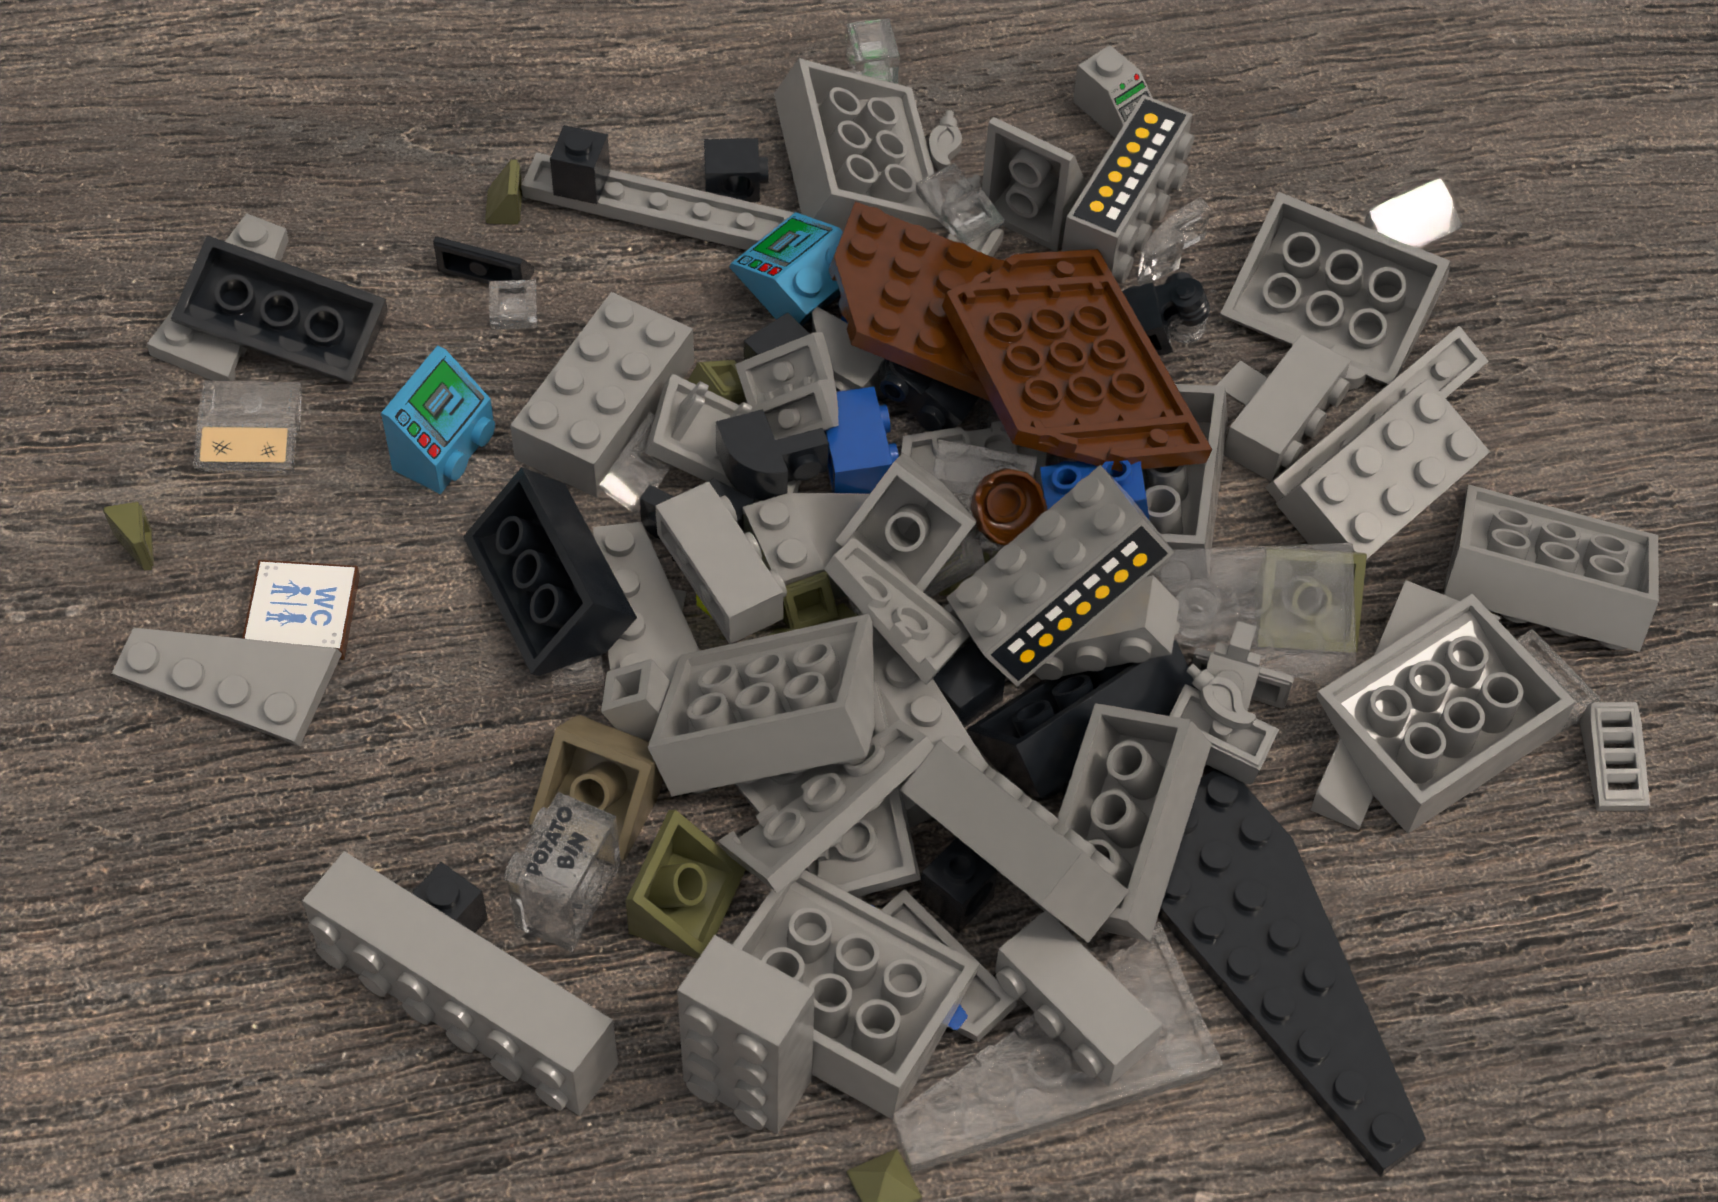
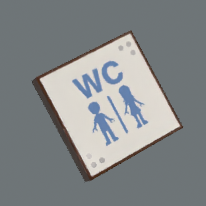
(302, 603)

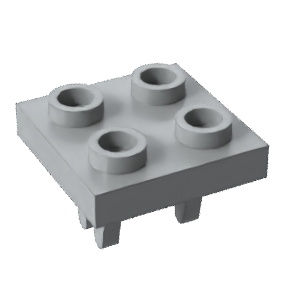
(686, 428)

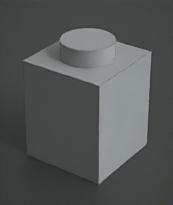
(635, 698)

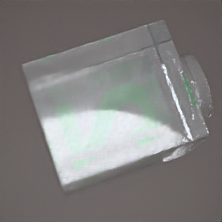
(872, 49)

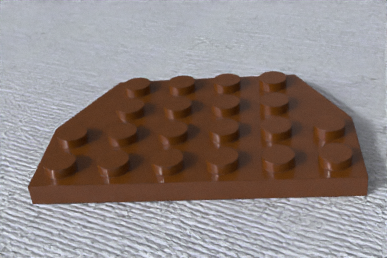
(894, 293)
(1072, 363)

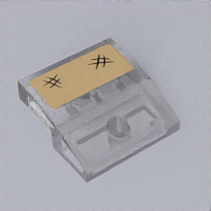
(247, 426)

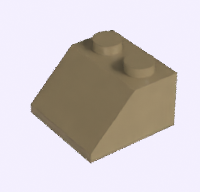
(604, 771)

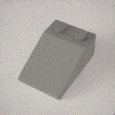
(1030, 183)
(801, 531)

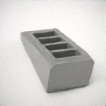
(1615, 724)

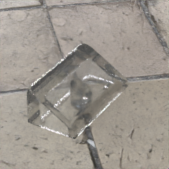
(1416, 215)

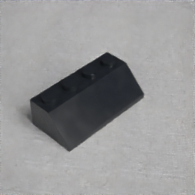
(548, 574)
(1043, 728)

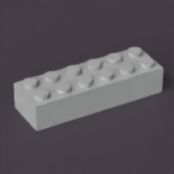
(461, 984)

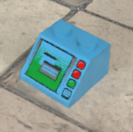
(791, 267)
(437, 422)

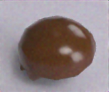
(1006, 504)

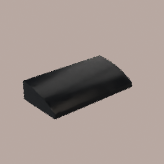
(280, 310)

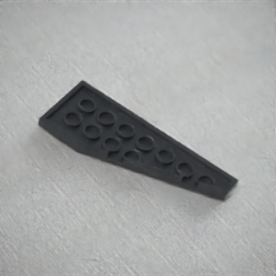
(1266, 942)

